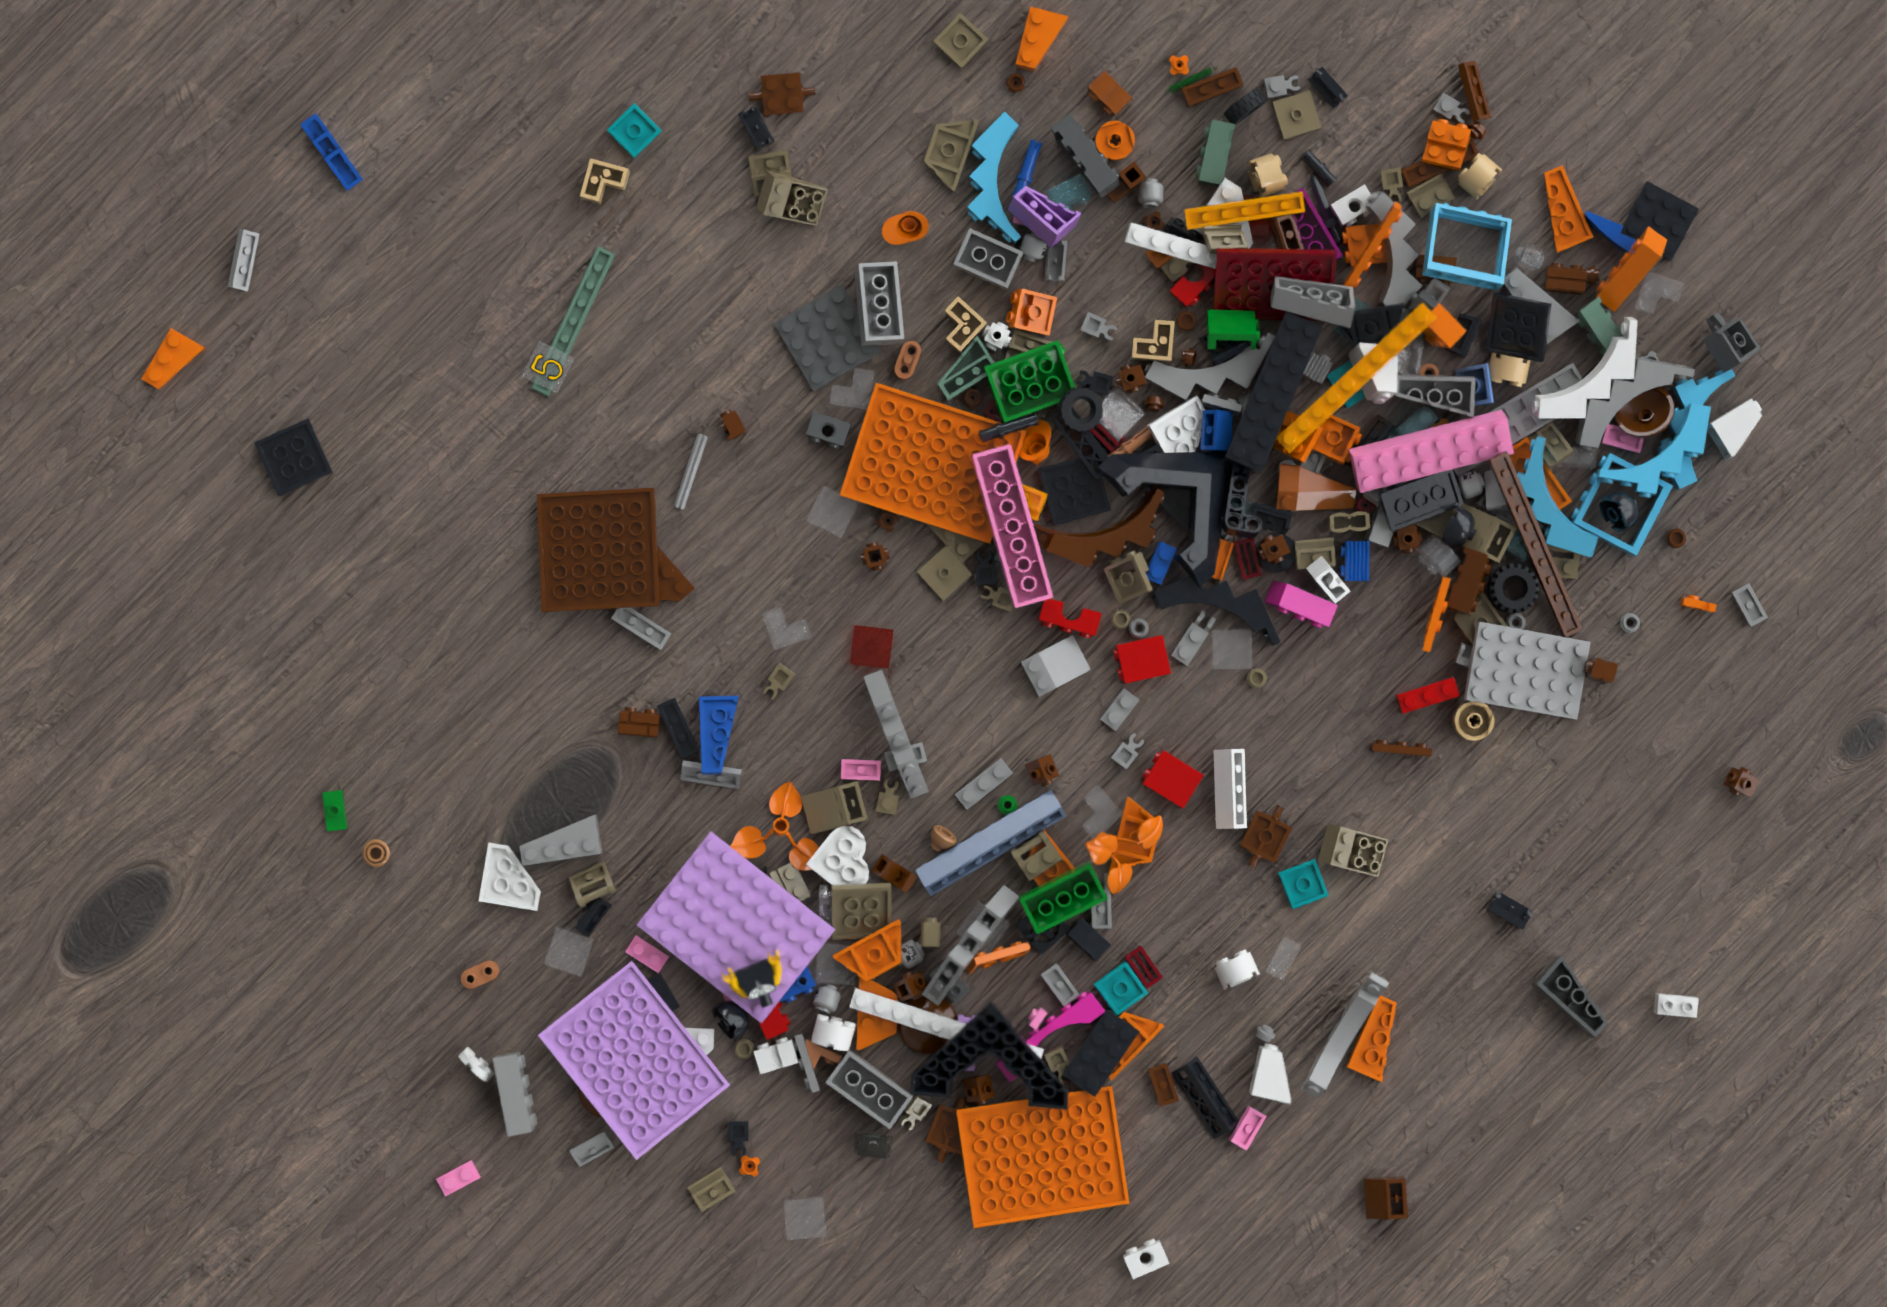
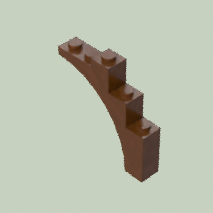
(1111, 540)

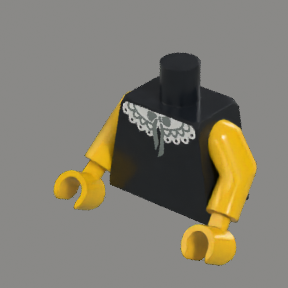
(756, 979)

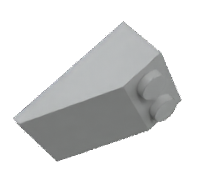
(1055, 665)

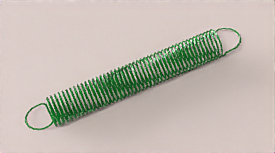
(1190, 79)

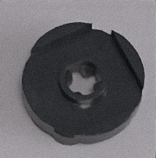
(1283, 565)

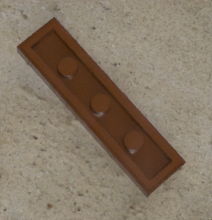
(1424, 171)

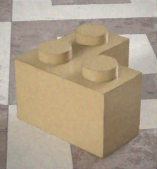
(600, 175)
(968, 323)
(1157, 348)

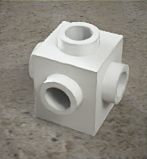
(993, 343)

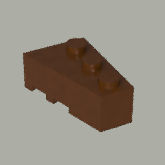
(1469, 582)

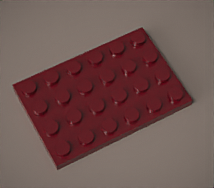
(1247, 276)

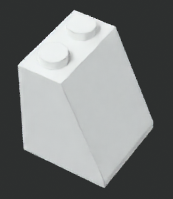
(1384, 383)
(1734, 427)
(1269, 1075)

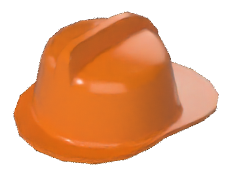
(905, 228)
(1036, 443)

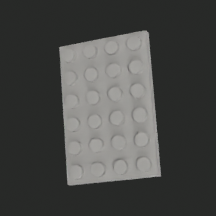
(1526, 670)

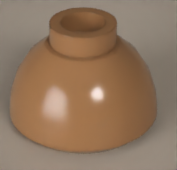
(942, 838)
(375, 853)

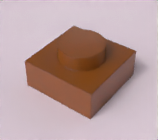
(1157, 258)

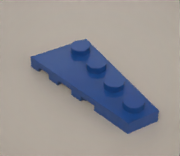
(715, 729)

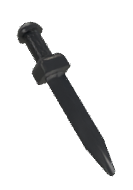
(1330, 221)

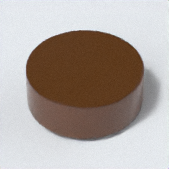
(1186, 320)

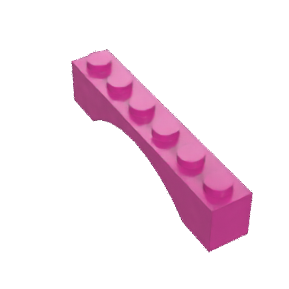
(1082, 1011)

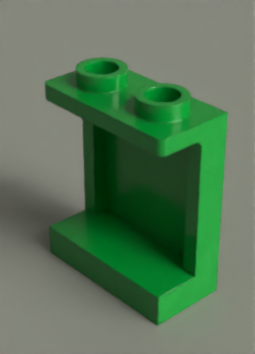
(1232, 326)

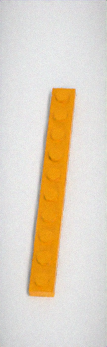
(1356, 377)

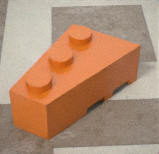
(1039, 34)

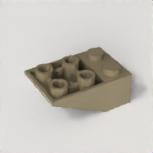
(791, 199)
(1491, 535)
(834, 807)
(1353, 850)

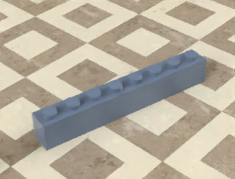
(990, 843)

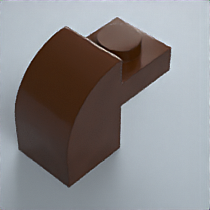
(1129, 180)
(894, 873)

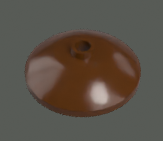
(1652, 403)
(920, 1040)

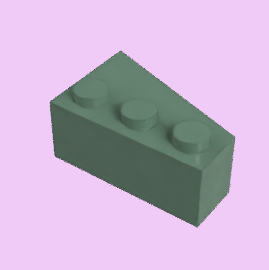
(1215, 153)
(1598, 325)
(966, 370)

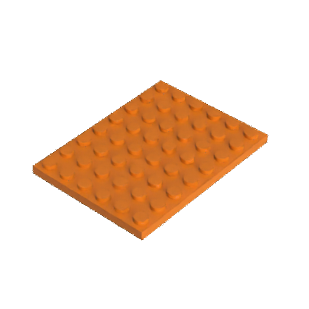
(919, 462)
(1041, 1159)

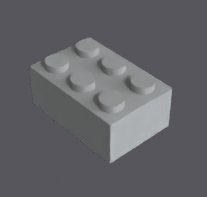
(988, 259)

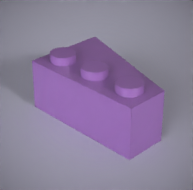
(1043, 216)

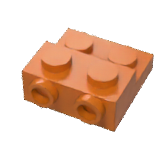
(1446, 144)
(1357, 239)
(1031, 311)
(1337, 439)
(1304, 449)

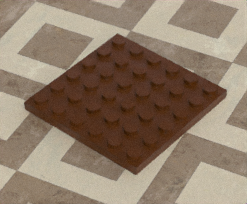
(598, 550)

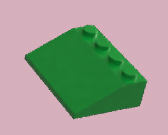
(1029, 381)

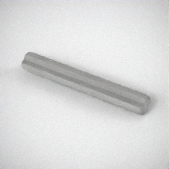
(690, 471)

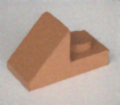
(815, 1051)

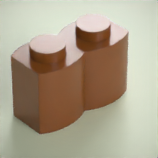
(1109, 94)

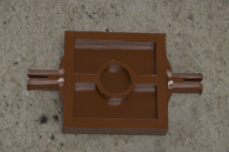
(782, 93)
(1265, 836)
(945, 1131)

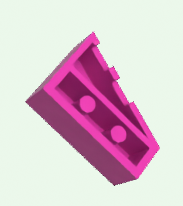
(1301, 604)

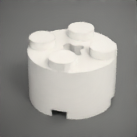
(1236, 970)
(833, 1032)

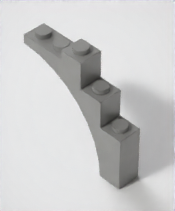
(896, 734)

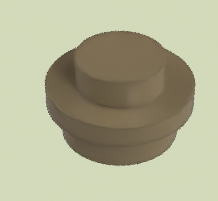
(1120, 619)
(1256, 678)
(744, 1048)

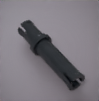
(1012, 426)

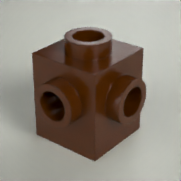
(1137, 375)
(1414, 539)
(1277, 542)
(869, 551)
(1042, 770)
(1741, 782)
(914, 984)
(978, 1089)

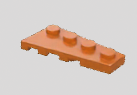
(1566, 215)

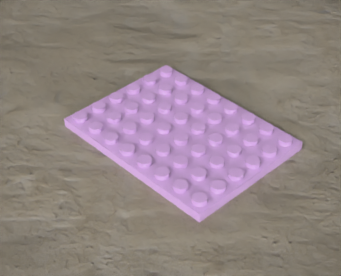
(729, 916)
(634, 1060)

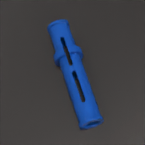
(1024, 178)

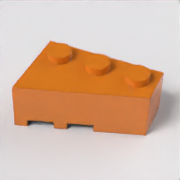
(1444, 329)

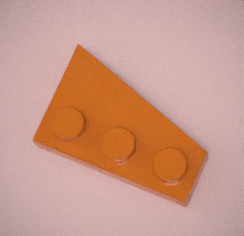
(170, 358)
(987, 960)

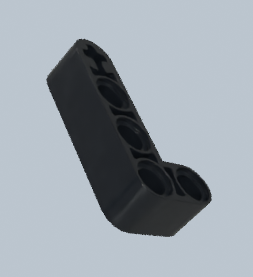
(1237, 514)

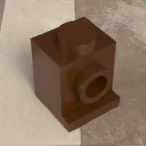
(732, 424)

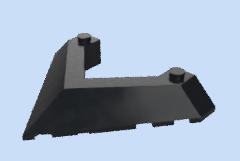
(1208, 479)
(991, 1034)

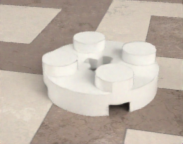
(478, 1066)

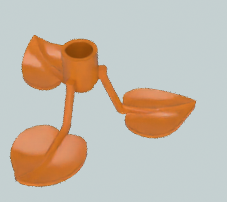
(783, 802)
(1105, 844)

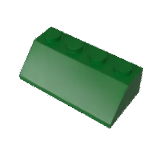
(1062, 897)

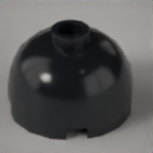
(1619, 509)
(1459, 528)
(732, 1018)

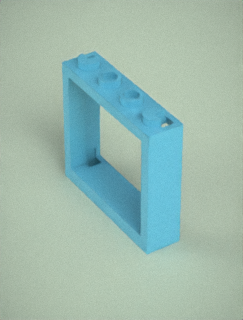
(1462, 275)
(1647, 523)

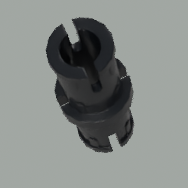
(1318, 168)

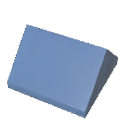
(1483, 386)

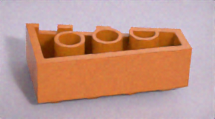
(1631, 269)

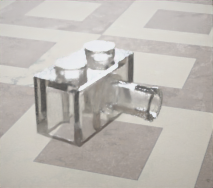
(1438, 557)

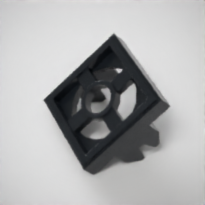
(1218, 358)
(1023, 925)

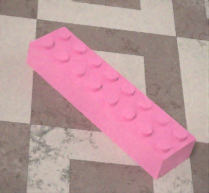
(1430, 451)
(1011, 526)

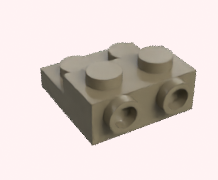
(1128, 577)

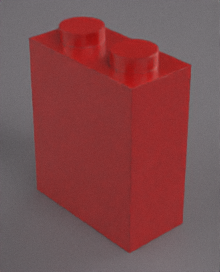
(1142, 659)
(1172, 778)

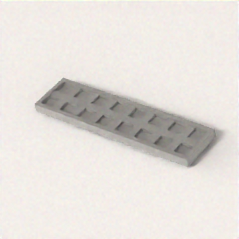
(1519, 409)

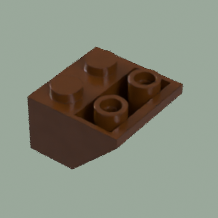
(1386, 1198)

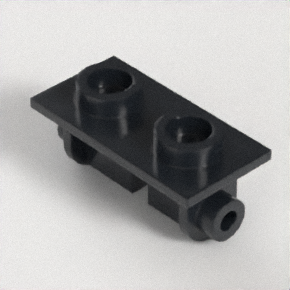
(1327, 87)
(1177, 228)

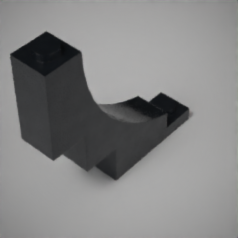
(1246, 607)

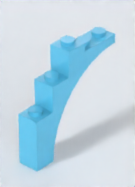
(987, 203)
(1689, 393)
(1689, 439)
(1562, 531)

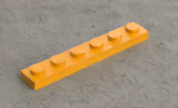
(1244, 210)

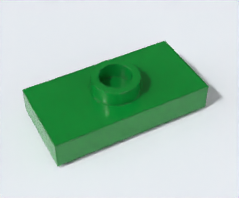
(334, 810)

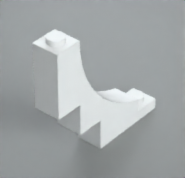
(1615, 364)

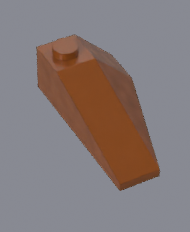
(1306, 490)

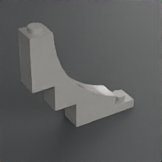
(1399, 283)
(1237, 370)
(1599, 412)
(970, 944)
(1343, 1034)

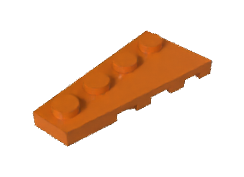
(1518, 458)
(1372, 1043)

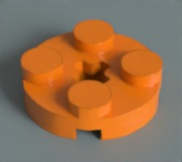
(1124, 146)

